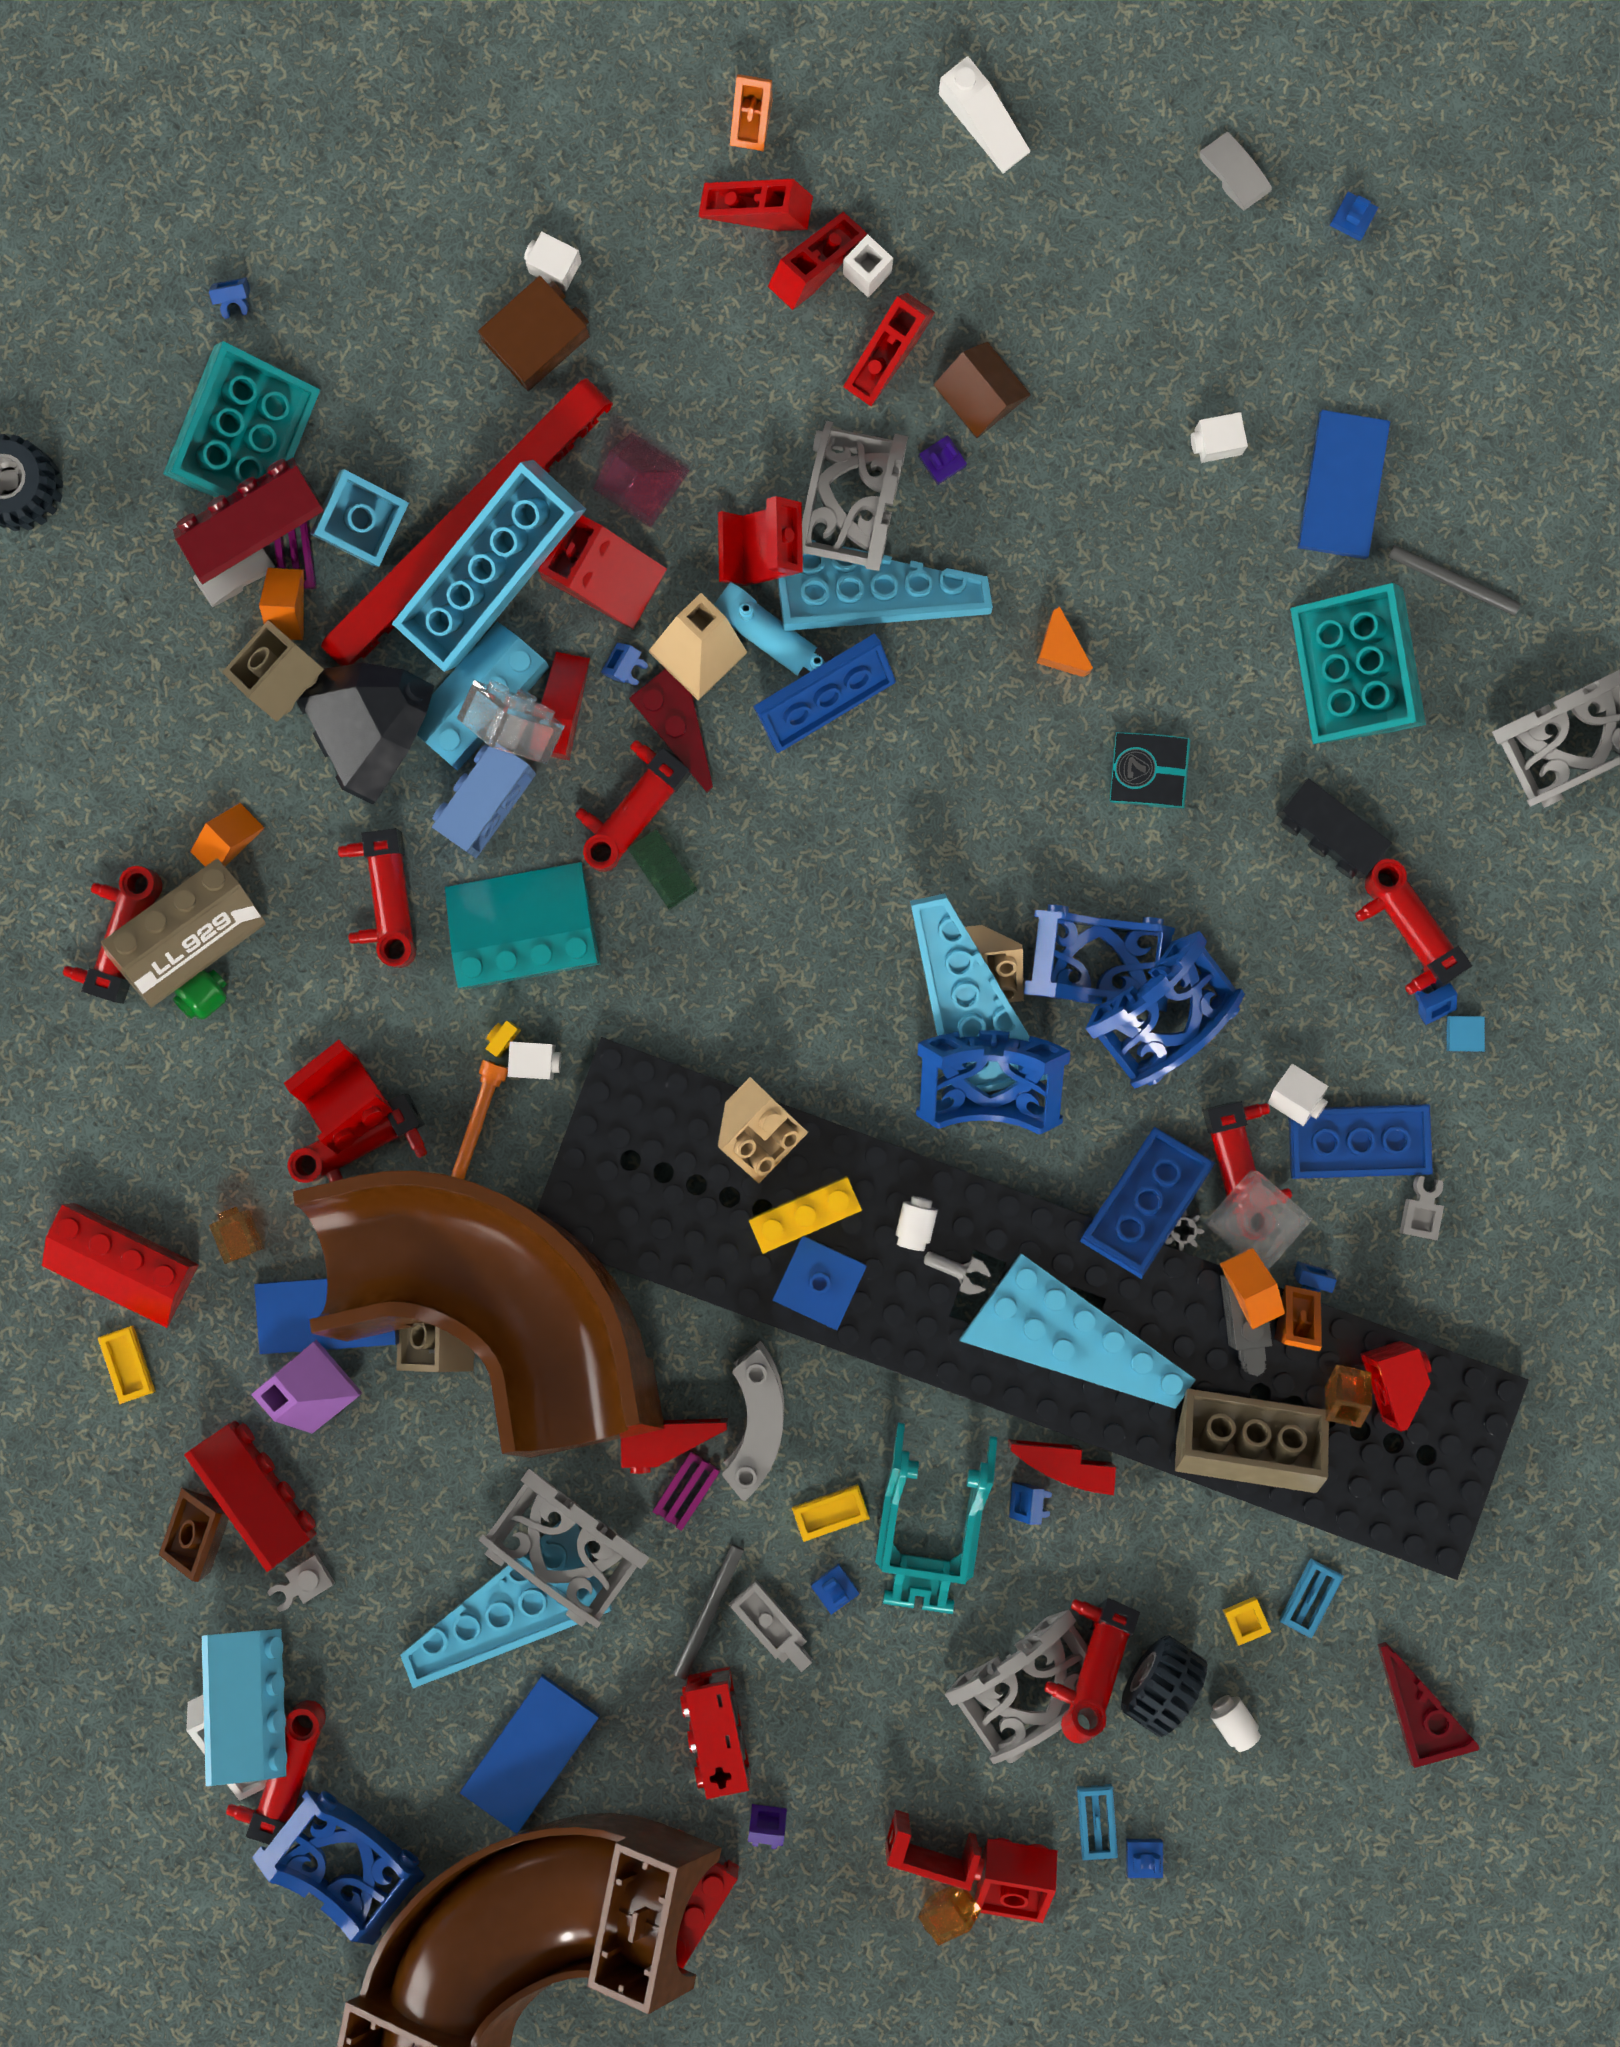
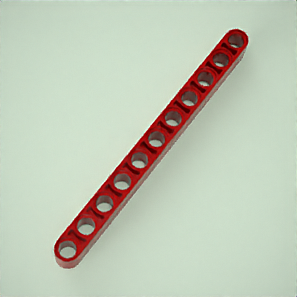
(544, 444)

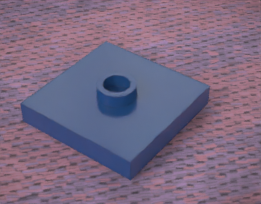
(819, 1282)

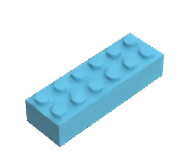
(489, 565)

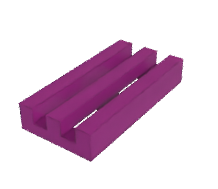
(310, 583)
(670, 1516)

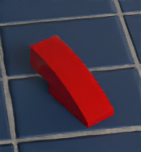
(1065, 1465)

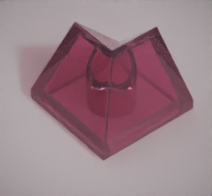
(639, 478)

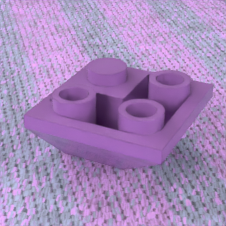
(307, 1390)

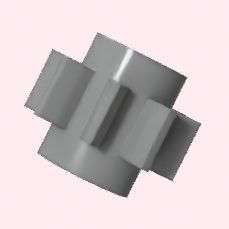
(1186, 1237)

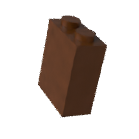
(535, 332)

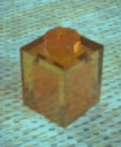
(236, 1235)
(1348, 1396)
(949, 1914)

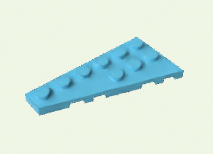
(961, 984)
(500, 1615)

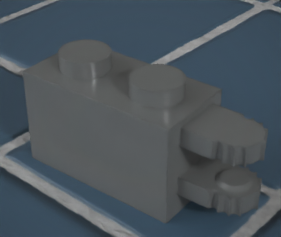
(1241, 1337)

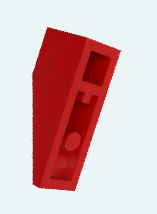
(758, 203)
(815, 260)
(889, 347)
(564, 697)
(660, 1446)

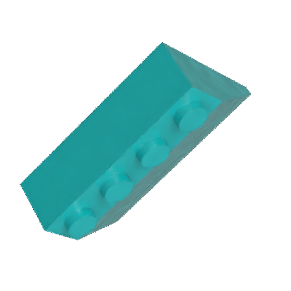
(239, 422)
(1358, 664)
(520, 926)

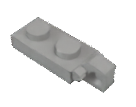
(771, 1625)

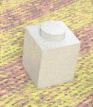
(552, 260)
(867, 265)
(1219, 437)
(533, 1060)
(1299, 1095)

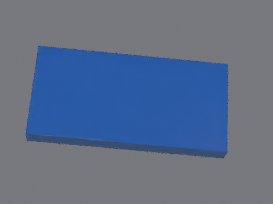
(1344, 484)
(825, 693)
(1362, 1142)
(1147, 1202)
(285, 1313)
(529, 1753)

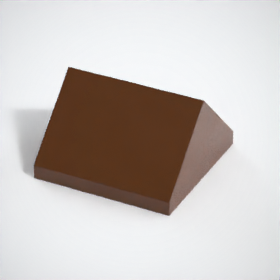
(981, 388)
(194, 1534)

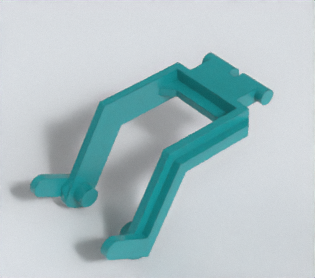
(926, 1575)

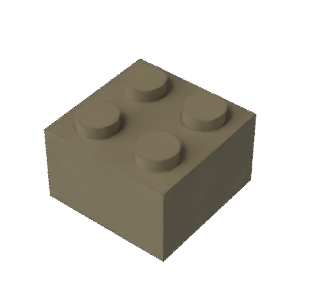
(272, 671)

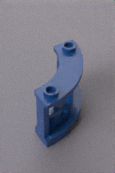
(1053, 980)
(1121, 1012)
(1006, 1106)
(347, 1912)

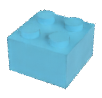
(359, 518)

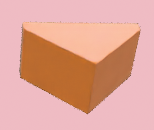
(751, 112)
(284, 601)
(1062, 648)
(226, 836)
(1253, 1288)
(1302, 1319)

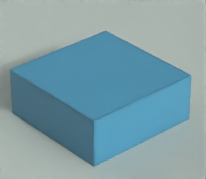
(1466, 1033)

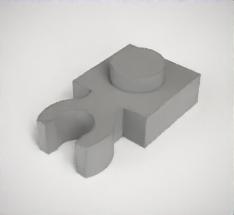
(1422, 1216)
(305, 1580)

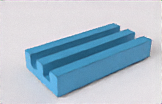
(1298, 1592)
(1094, 1791)

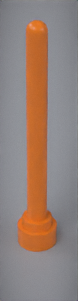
(491, 1078)

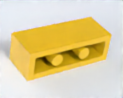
(804, 1214)

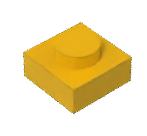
(501, 1037)
(1246, 1621)

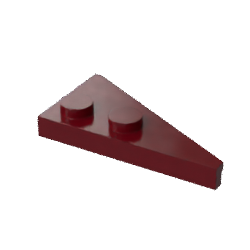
(673, 717)
(1425, 1723)

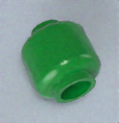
(201, 995)

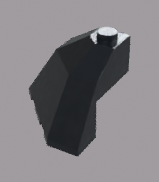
(366, 722)

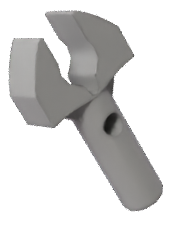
(958, 1270)

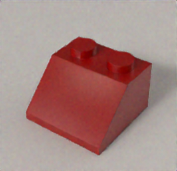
(1398, 1381)
(1017, 1880)

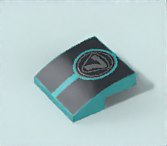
(1150, 770)

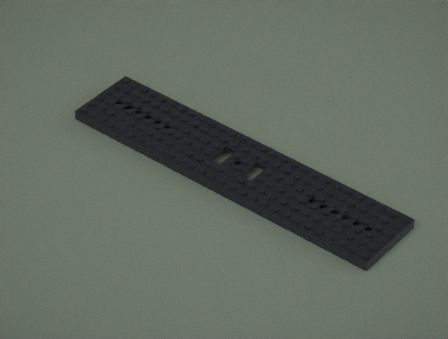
(905, 1307)

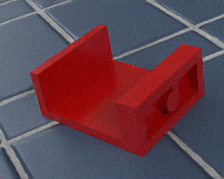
(761, 543)
(339, 1096)
(930, 1863)

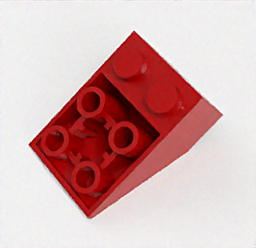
(603, 571)

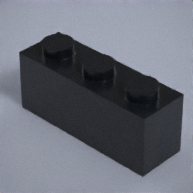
(1333, 830)

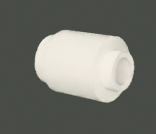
(916, 1223)
(1235, 1723)

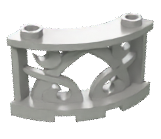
(870, 535)
(1531, 733)
(765, 1417)
(611, 1550)
(982, 1681)

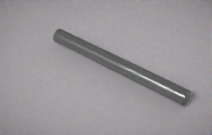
(1454, 580)
(708, 1612)

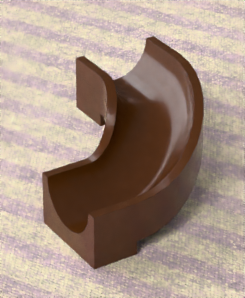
(504, 1283)
(526, 1912)

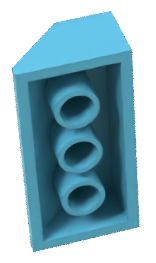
(496, 657)
(243, 1707)

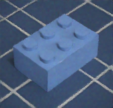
(483, 799)

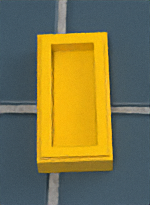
(126, 1364)
(830, 1512)

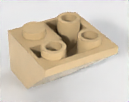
(698, 647)
(1003, 958)
(757, 1130)

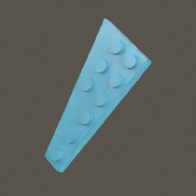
(849, 594)
(1055, 1328)

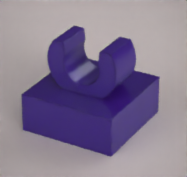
(942, 460)
(767, 1825)

